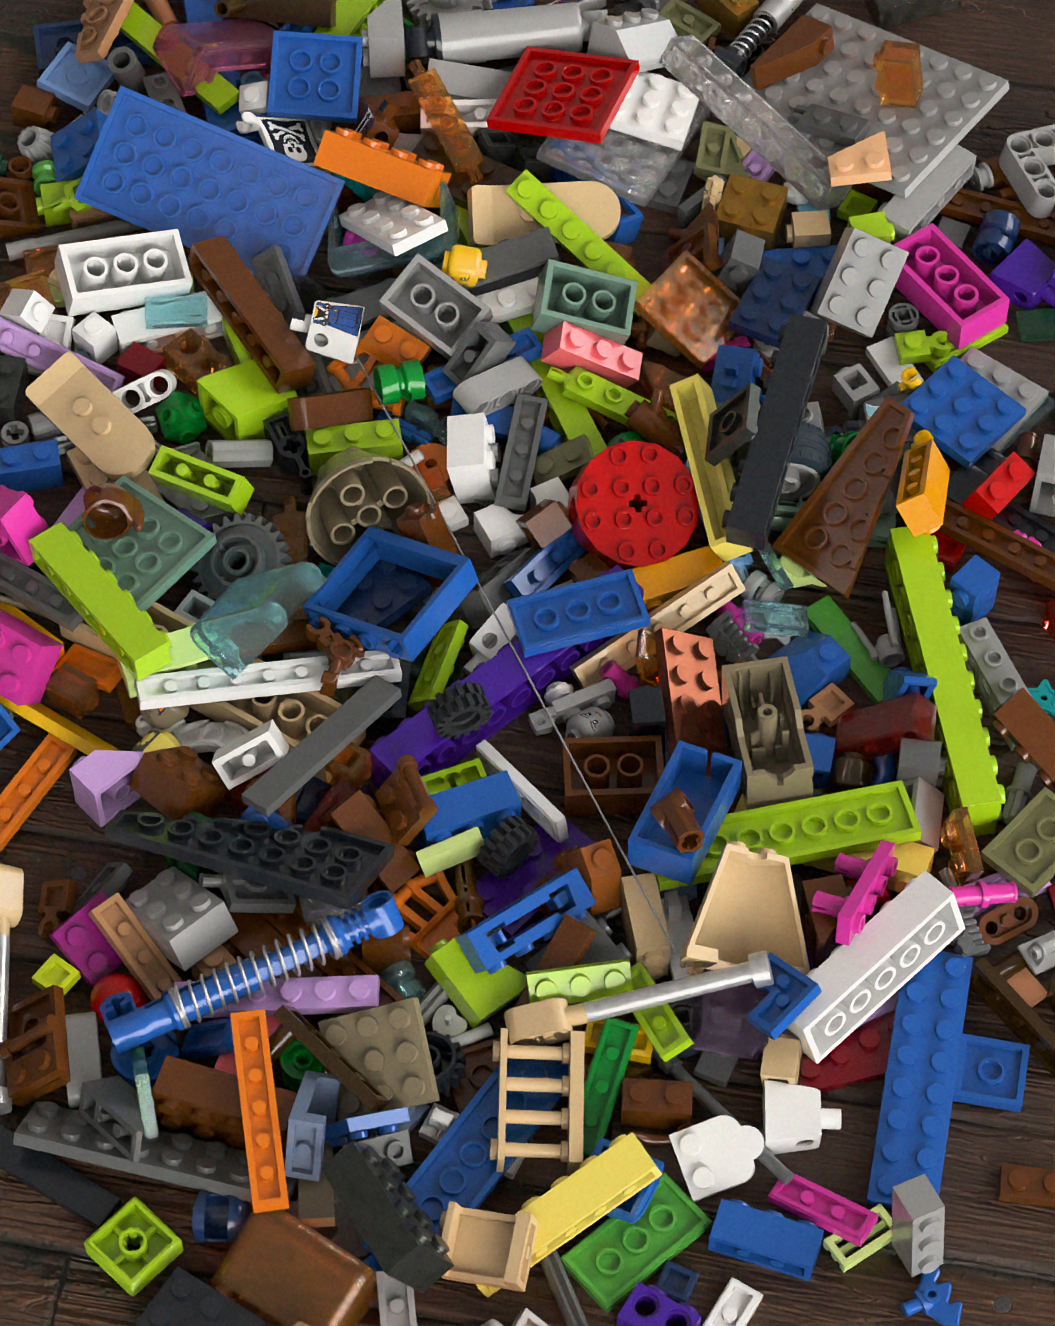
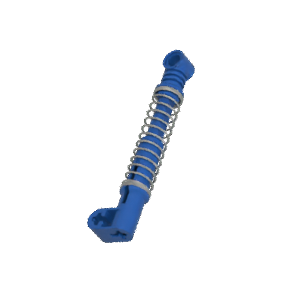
(180, 1006)

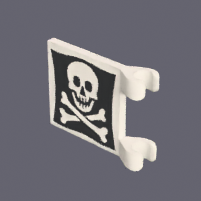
(282, 135)

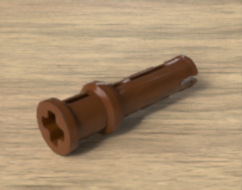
(466, 871)

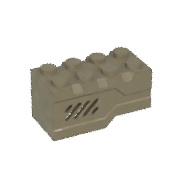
(767, 731)

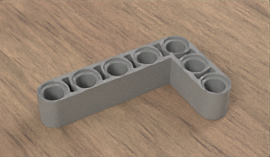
(1025, 166)

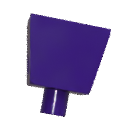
(1025, 277)

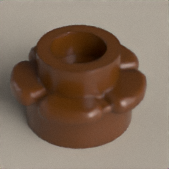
(20, 168)

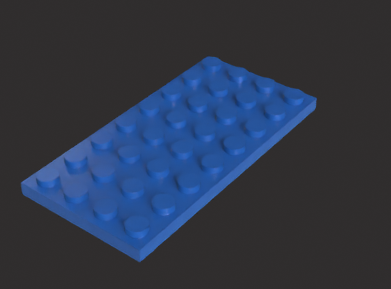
(206, 182)

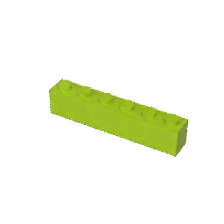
(101, 601)

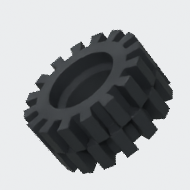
(459, 710)
(508, 847)

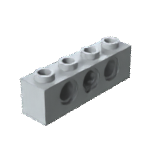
(991, 666)

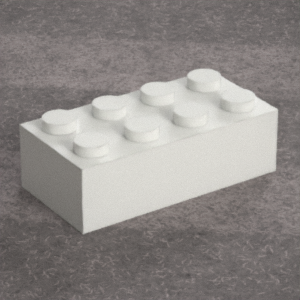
(121, 271)

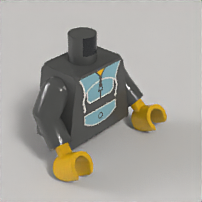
(896, 392)

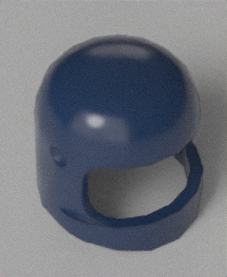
(218, 1217)

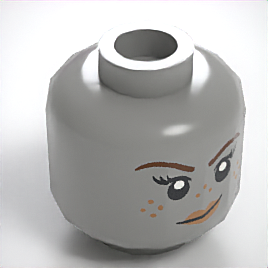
(590, 723)

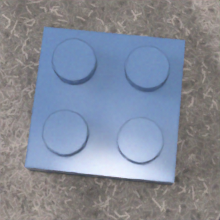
(75, 82)

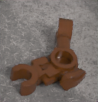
(339, 652)

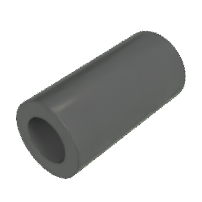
(127, 69)

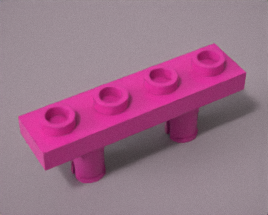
(871, 882)

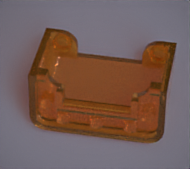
(295, 1273)

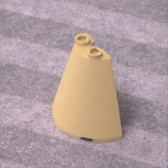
(746, 911)

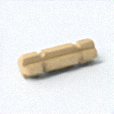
(713, 186)

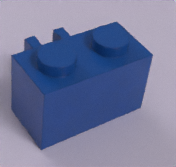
(734, 370)

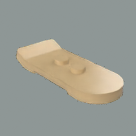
(497, 217)
(92, 418)

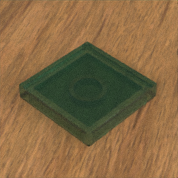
(144, 1093)

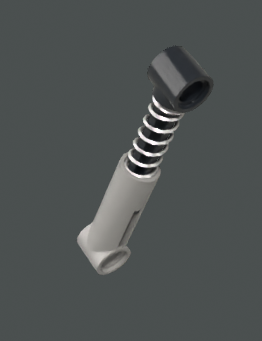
(765, 21)

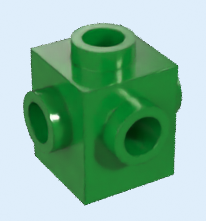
(181, 417)

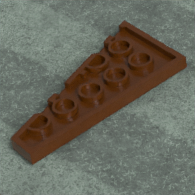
(840, 515)

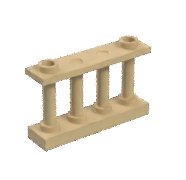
(569, 1086)

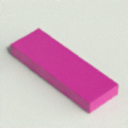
(824, 1209)

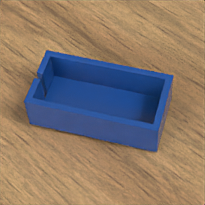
(711, 796)

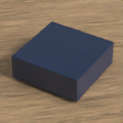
(677, 1282)

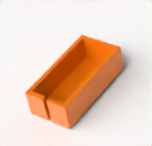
(383, 169)

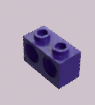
(665, 1310)

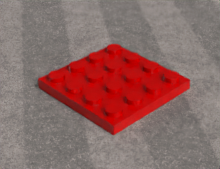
(563, 94)

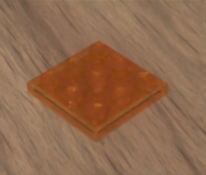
(690, 309)

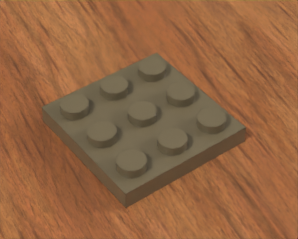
(389, 1050)

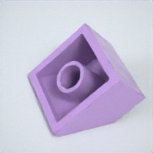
(103, 781)

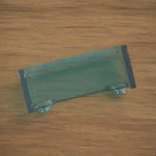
(368, 259)

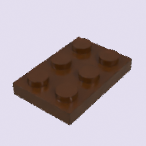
(26, 1016)

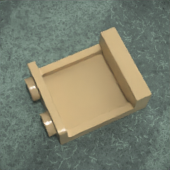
(489, 1246)

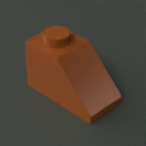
(600, 873)

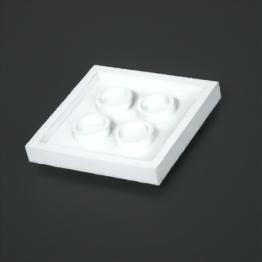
(657, 110)

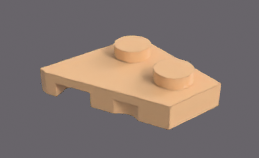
(861, 162)

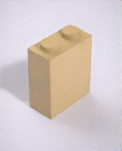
(641, 928)

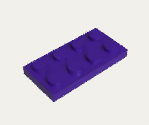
(503, 892)

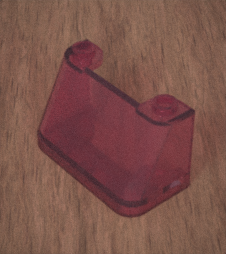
(202, 48)

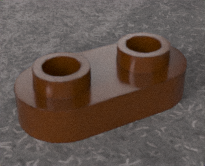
(1004, 922)

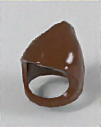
(110, 500)

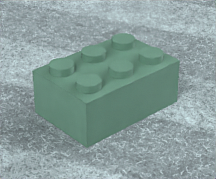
(584, 299)

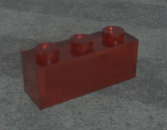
(879, 728)

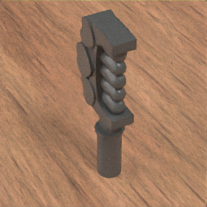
(730, 640)
(969, 940)

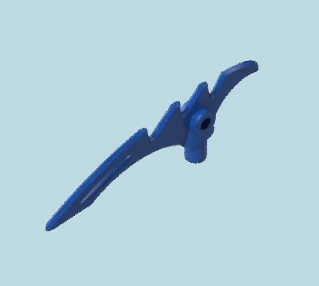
(933, 1301)

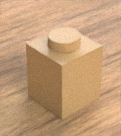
(808, 229)
(781, 1060)

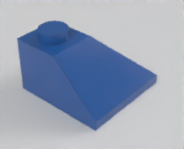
(815, 664)

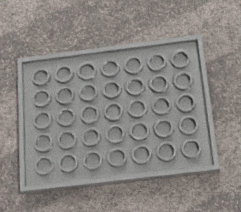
(845, 81)

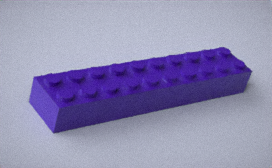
(507, 693)

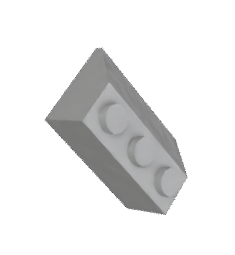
(633, 37)

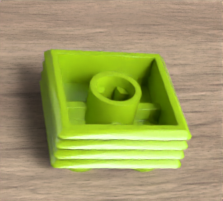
(133, 1225)

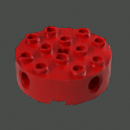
(654, 483)

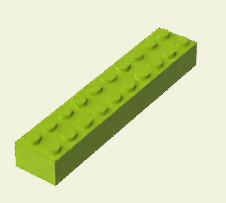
(935, 649)

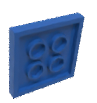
(315, 76)
(962, 411)

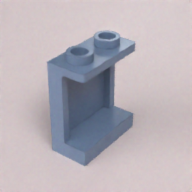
(311, 1113)

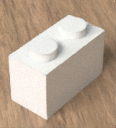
(250, 754)

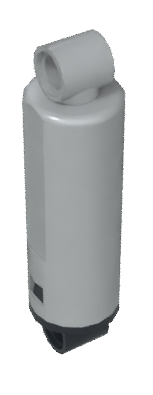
(501, 33)

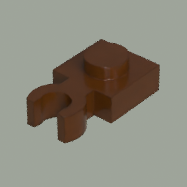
(55, 902)

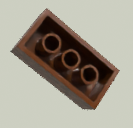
(208, 1102)

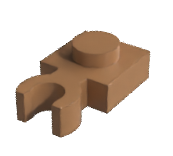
(826, 708)

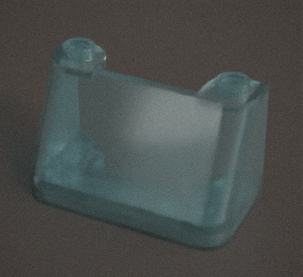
(253, 614)

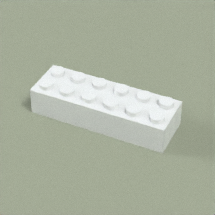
(877, 963)

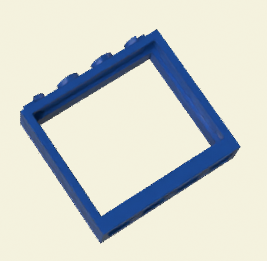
(405, 552)

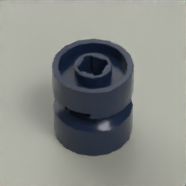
(995, 237)

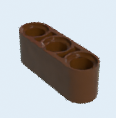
(330, 409)

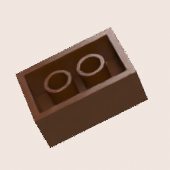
(617, 771)

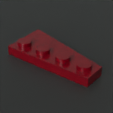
(856, 1059)

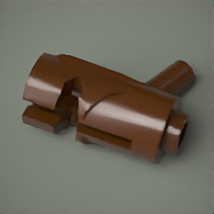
(653, 424)

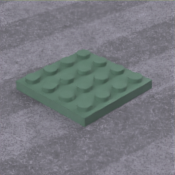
(154, 557)

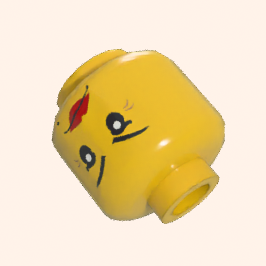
(464, 265)

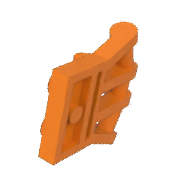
(383, 345)
(445, 918)

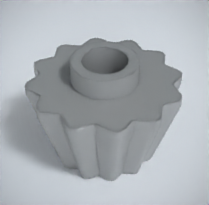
(35, 144)

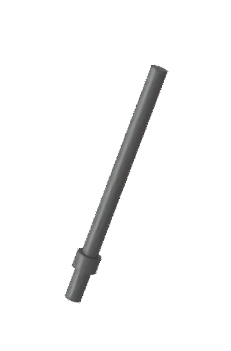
(674, 1068)

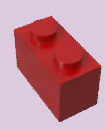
(999, 487)

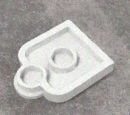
(716, 1155)

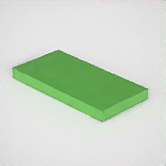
(623, 1253)

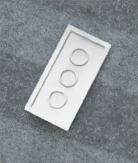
(392, 223)

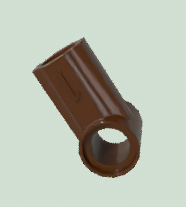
(676, 816)

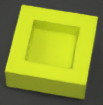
(56, 972)

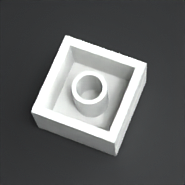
(472, 457)

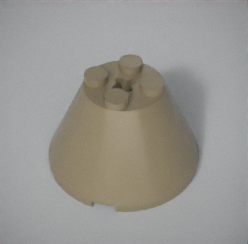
(355, 493)

